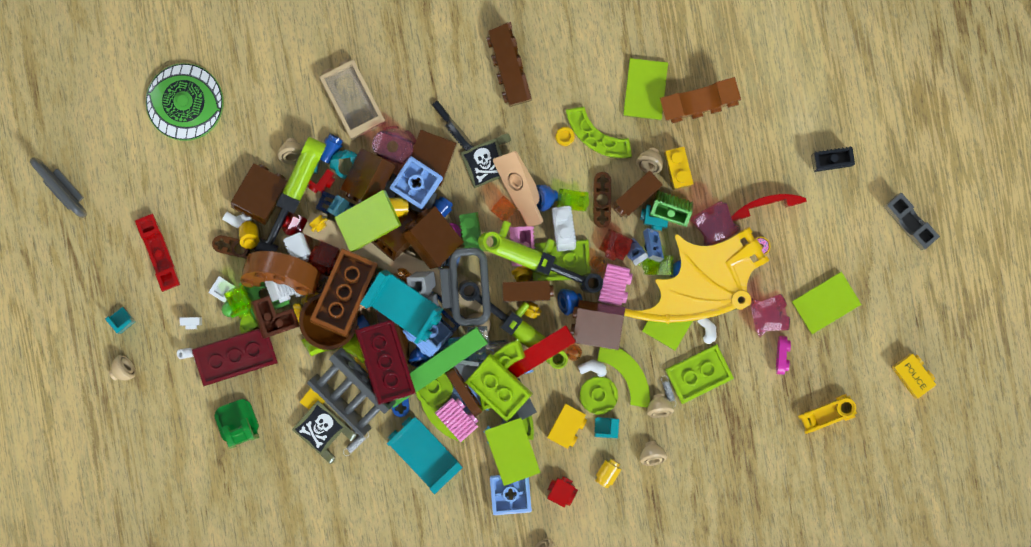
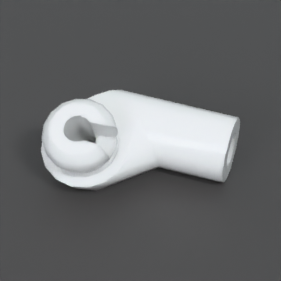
(235, 221)
(710, 330)
(185, 353)
(594, 366)

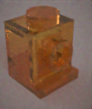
(504, 209)

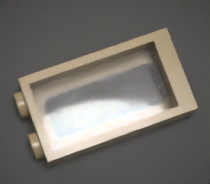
(352, 99)

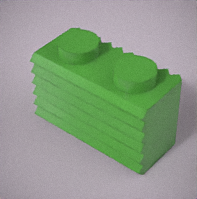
(672, 208)
(470, 230)

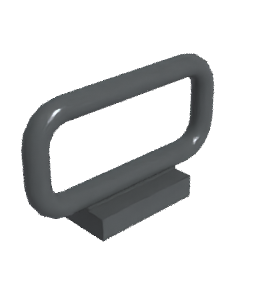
(61, 187)
(449, 287)

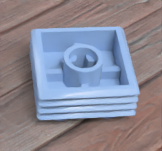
(404, 187)
(439, 336)
(502, 504)

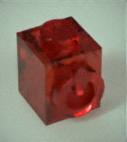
(615, 245)
(324, 257)

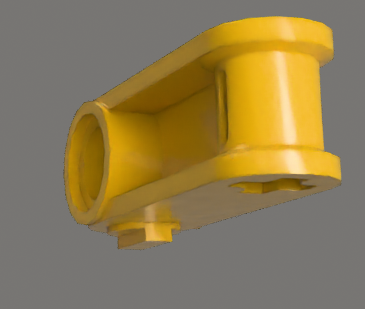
(828, 414)

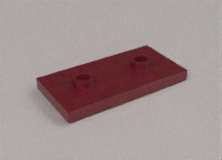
(233, 356)
(385, 362)

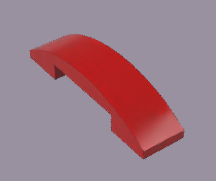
(789, 200)
(158, 252)
(543, 351)

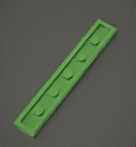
(446, 359)

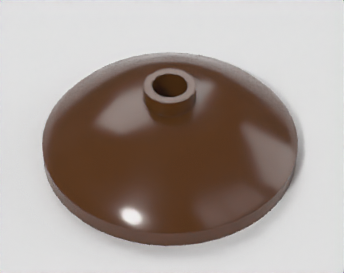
(318, 336)

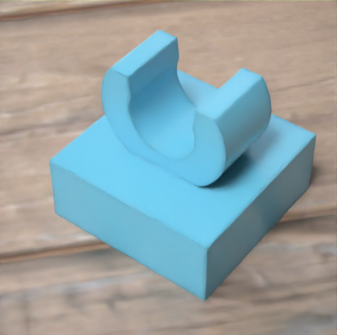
(338, 206)

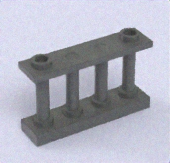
(360, 378)

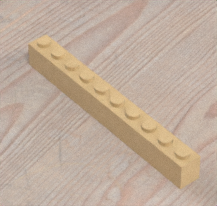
(332, 235)

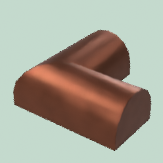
(270, 322)

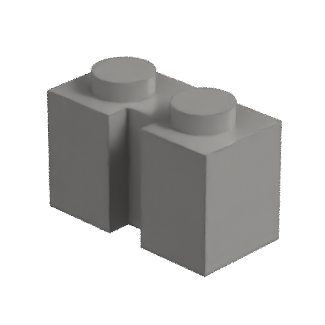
(423, 283)

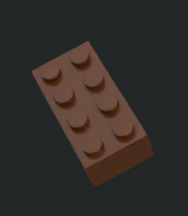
(344, 293)

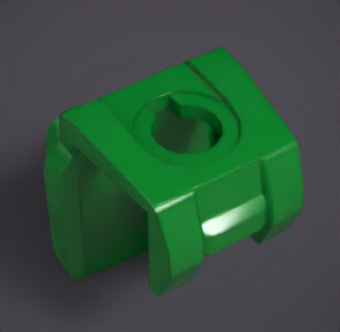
(237, 422)

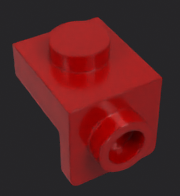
(326, 181)
(293, 224)

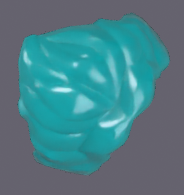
(334, 162)

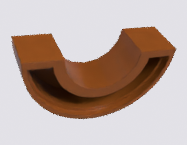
(701, 100)
(281, 269)

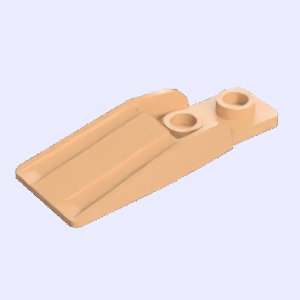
(519, 186)

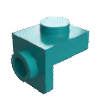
(655, 223)

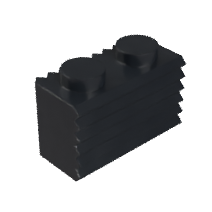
(833, 159)

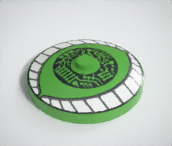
(184, 102)

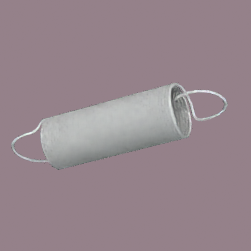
(668, 390)
(351, 447)

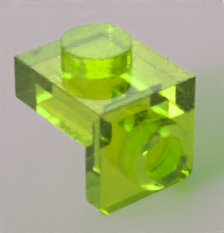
(577, 200)
(654, 267)
(238, 301)

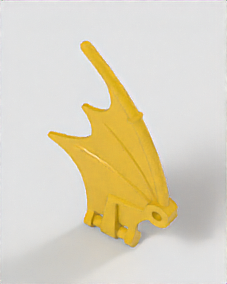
(707, 281)

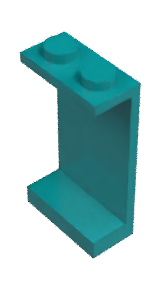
(403, 305)
(424, 454)

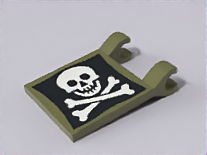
(480, 160)
(320, 428)

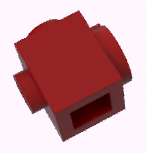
(562, 491)

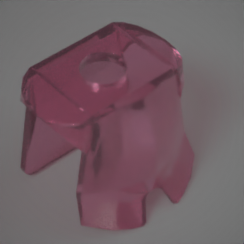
(405, 143)
(715, 223)
(770, 314)

